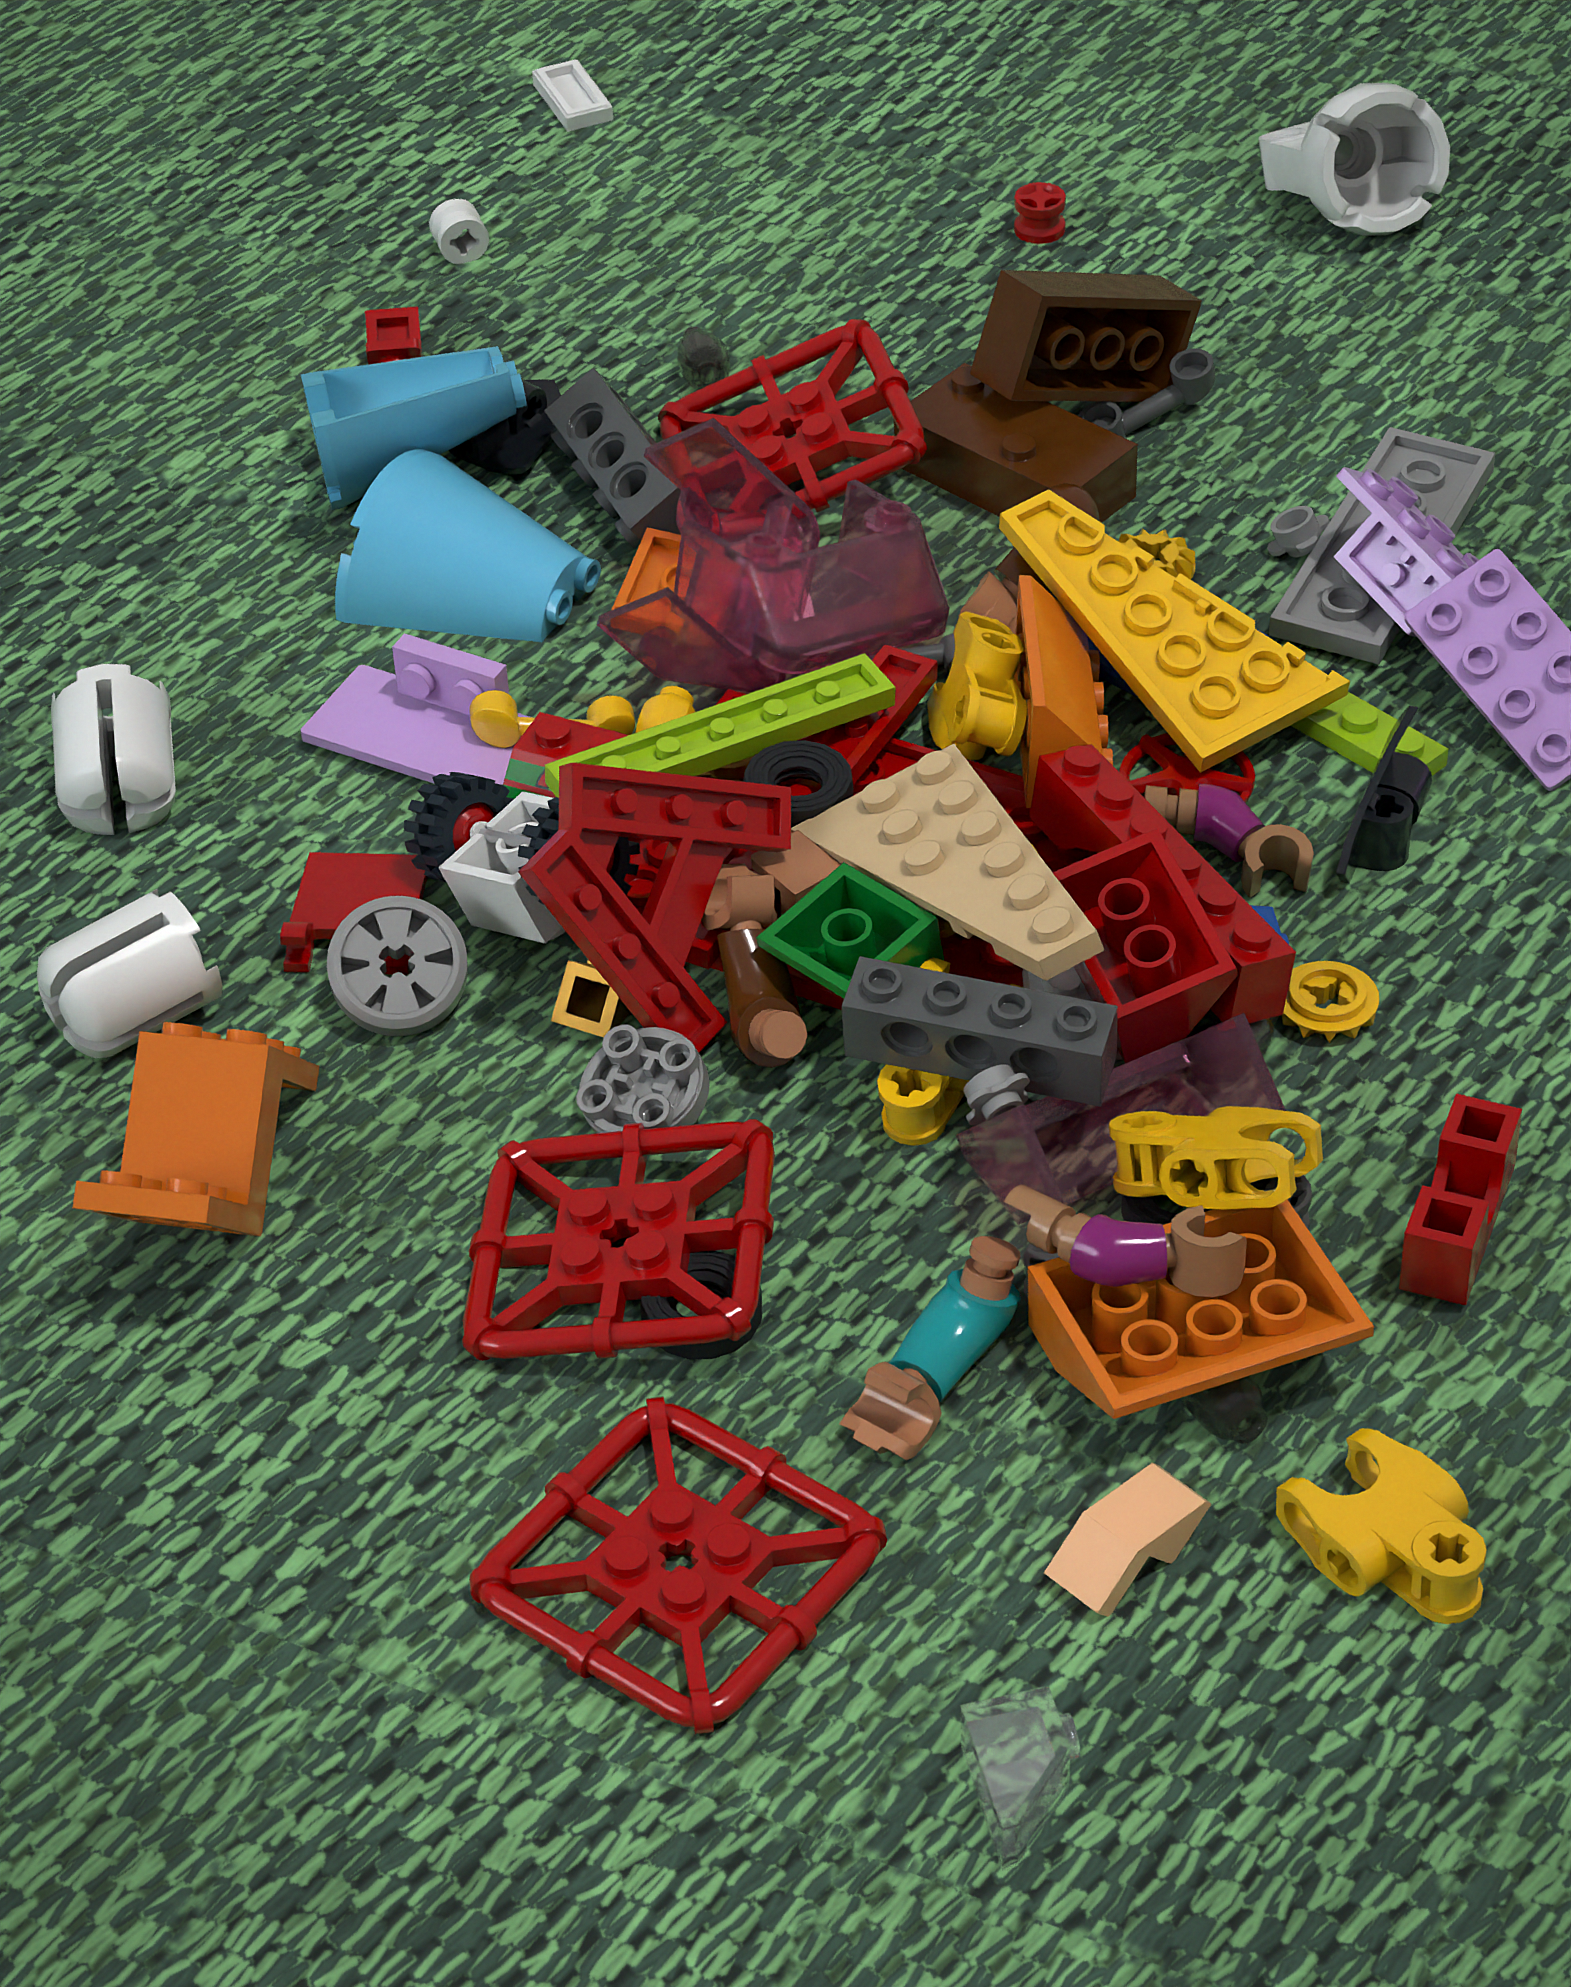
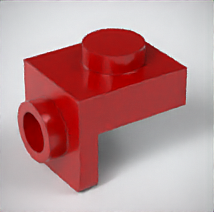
(393, 334)

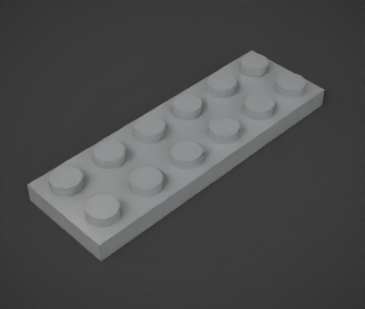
(1324, 601)

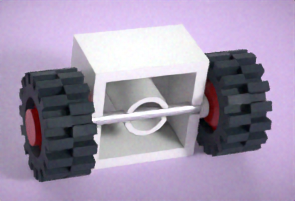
(481, 840)

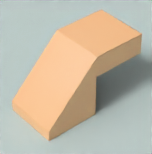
(1116, 1535)

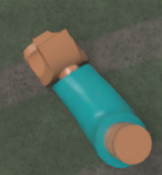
(947, 1338)

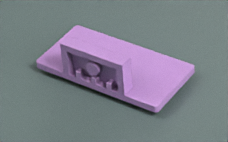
(1397, 549)
(1506, 658)
(414, 718)

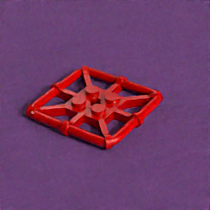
(814, 414)
(650, 1263)
(686, 1602)

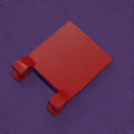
(337, 886)

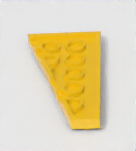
(1173, 642)

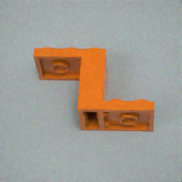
(199, 1130)

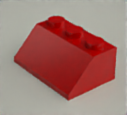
(1158, 943)

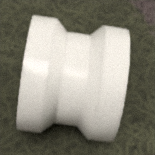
(447, 224)

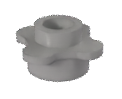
(1296, 531)
(995, 1092)

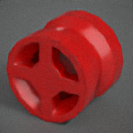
(1039, 213)

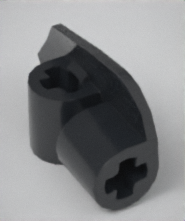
(518, 440)
(1387, 810)

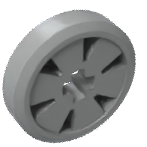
(397, 1003)

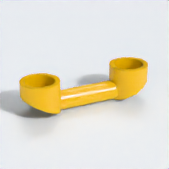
(497, 721)

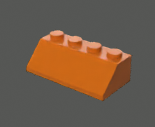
(1057, 681)

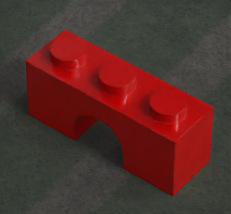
(1461, 1207)

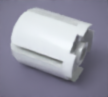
(87, 740)
(126, 975)

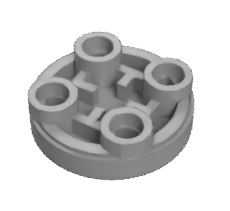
(644, 1079)

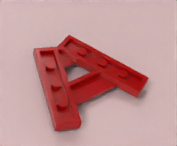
(647, 952)

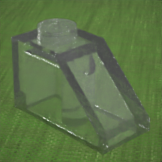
(1018, 1765)

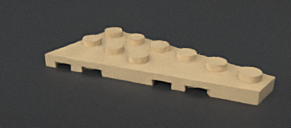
(960, 856)

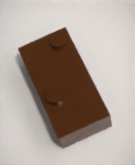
(1083, 335)
(1013, 450)

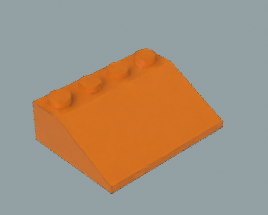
(1159, 1344)

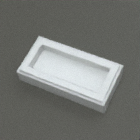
(572, 95)

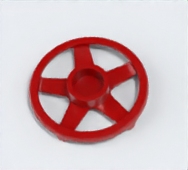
(1181, 772)

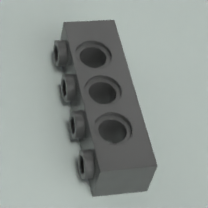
(610, 453)
(971, 1024)

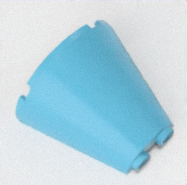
(391, 407)
(455, 558)

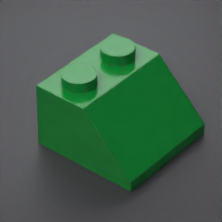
(850, 919)

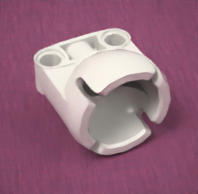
(1363, 158)

